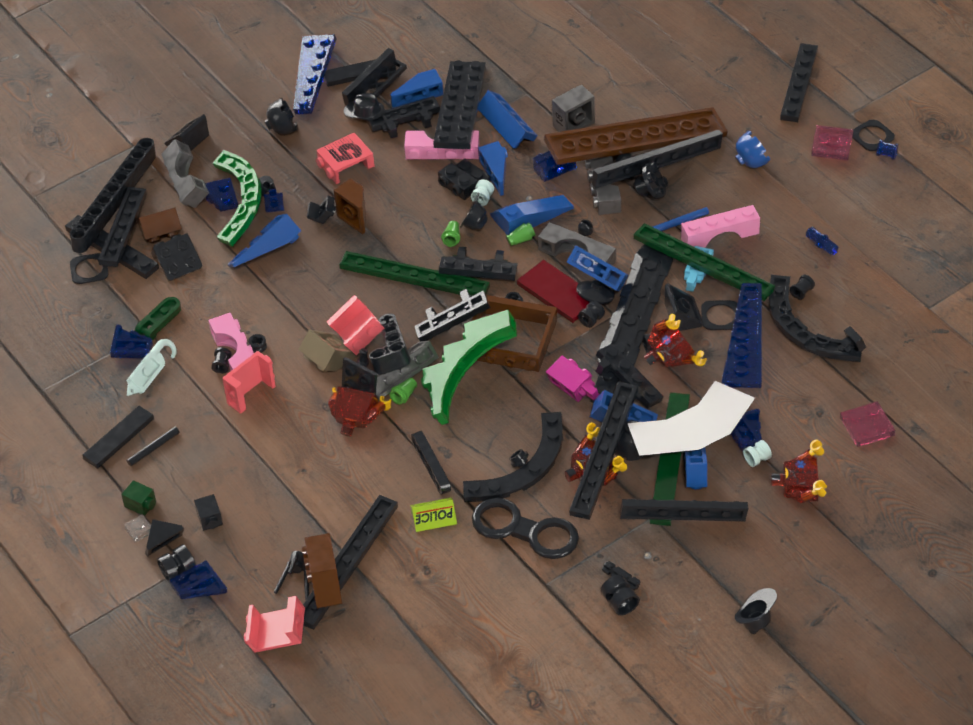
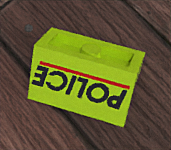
(433, 514)

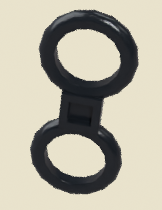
(525, 528)

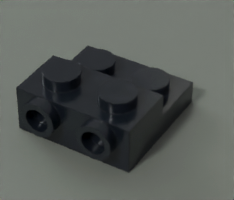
(461, 178)

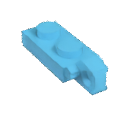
(693, 275)

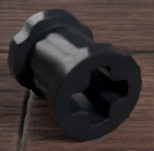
(802, 287)
(220, 364)

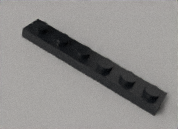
(799, 82)
(122, 227)
(131, 257)
(683, 510)

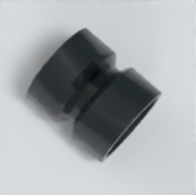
(175, 563)
(620, 595)

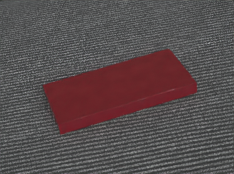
(554, 289)

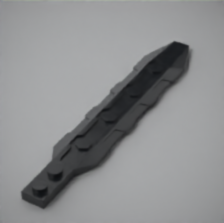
(635, 309)

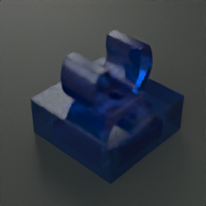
(274, 201)

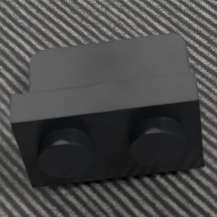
(177, 256)

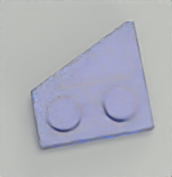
(222, 194)
(129, 344)
(748, 429)
(198, 582)

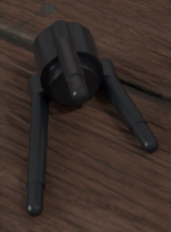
(295, 565)

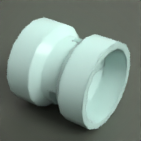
(485, 190)
(755, 454)

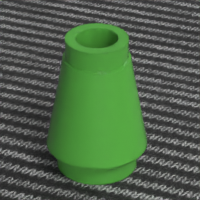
(451, 234)
(521, 234)
(401, 392)

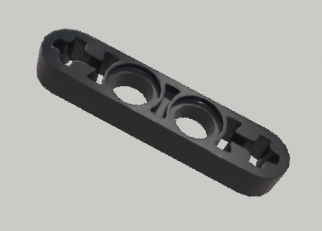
(431, 462)

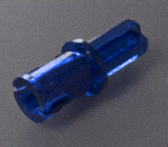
(822, 240)

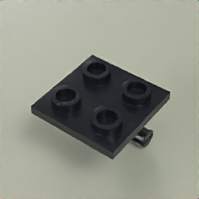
(357, 375)

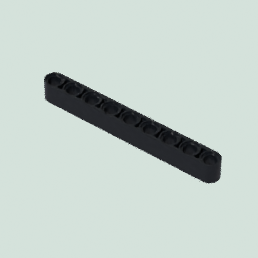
(111, 195)

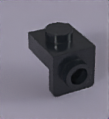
(321, 212)

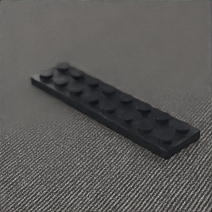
(459, 105)

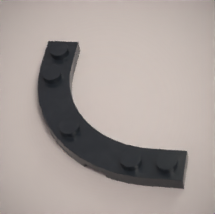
(797, 331)
(528, 474)

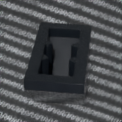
(161, 534)

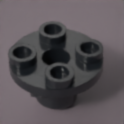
(651, 182)

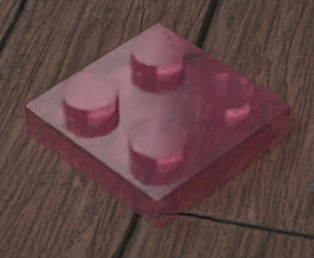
(832, 142)
(867, 424)

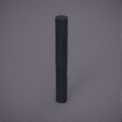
(153, 446)

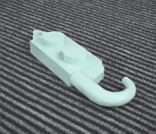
(149, 368)

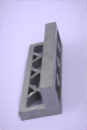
(421, 356)

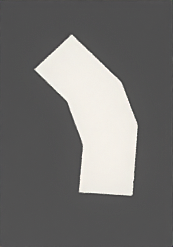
(695, 427)

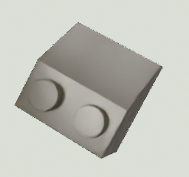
(325, 350)

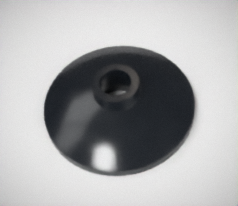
(595, 291)

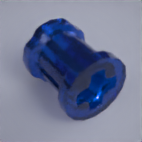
(887, 149)

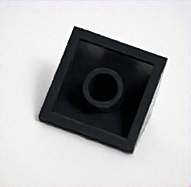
(192, 133)
(683, 307)

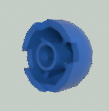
(750, 151)

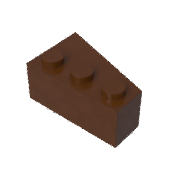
(322, 570)

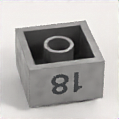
(573, 109)

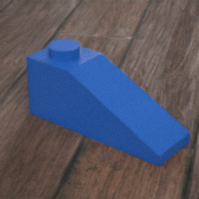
(417, 88)
(493, 161)
(597, 268)
(603, 401)
(696, 468)

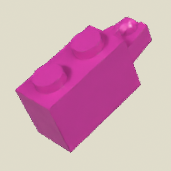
(572, 379)

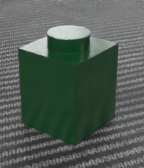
(139, 498)

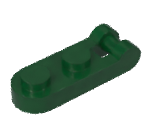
(159, 317)

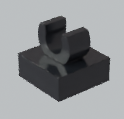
(852, 340)

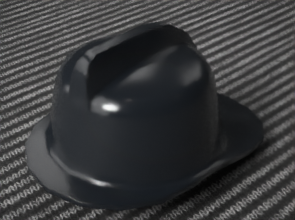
(364, 107)
(476, 216)
(756, 611)

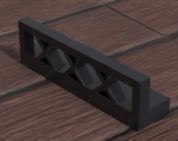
(372, 74)

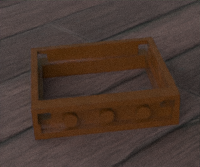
(522, 311)

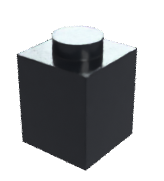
(208, 512)

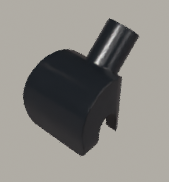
(266, 184)

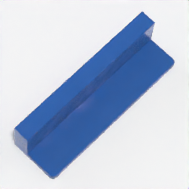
(505, 119)

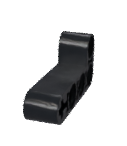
(395, 353)

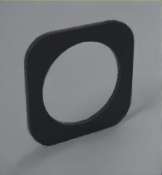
(872, 123)
(80, 280)
(709, 304)

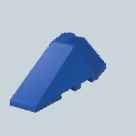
(533, 211)
(274, 235)

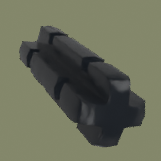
(610, 568)

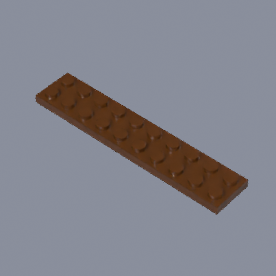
(631, 135)

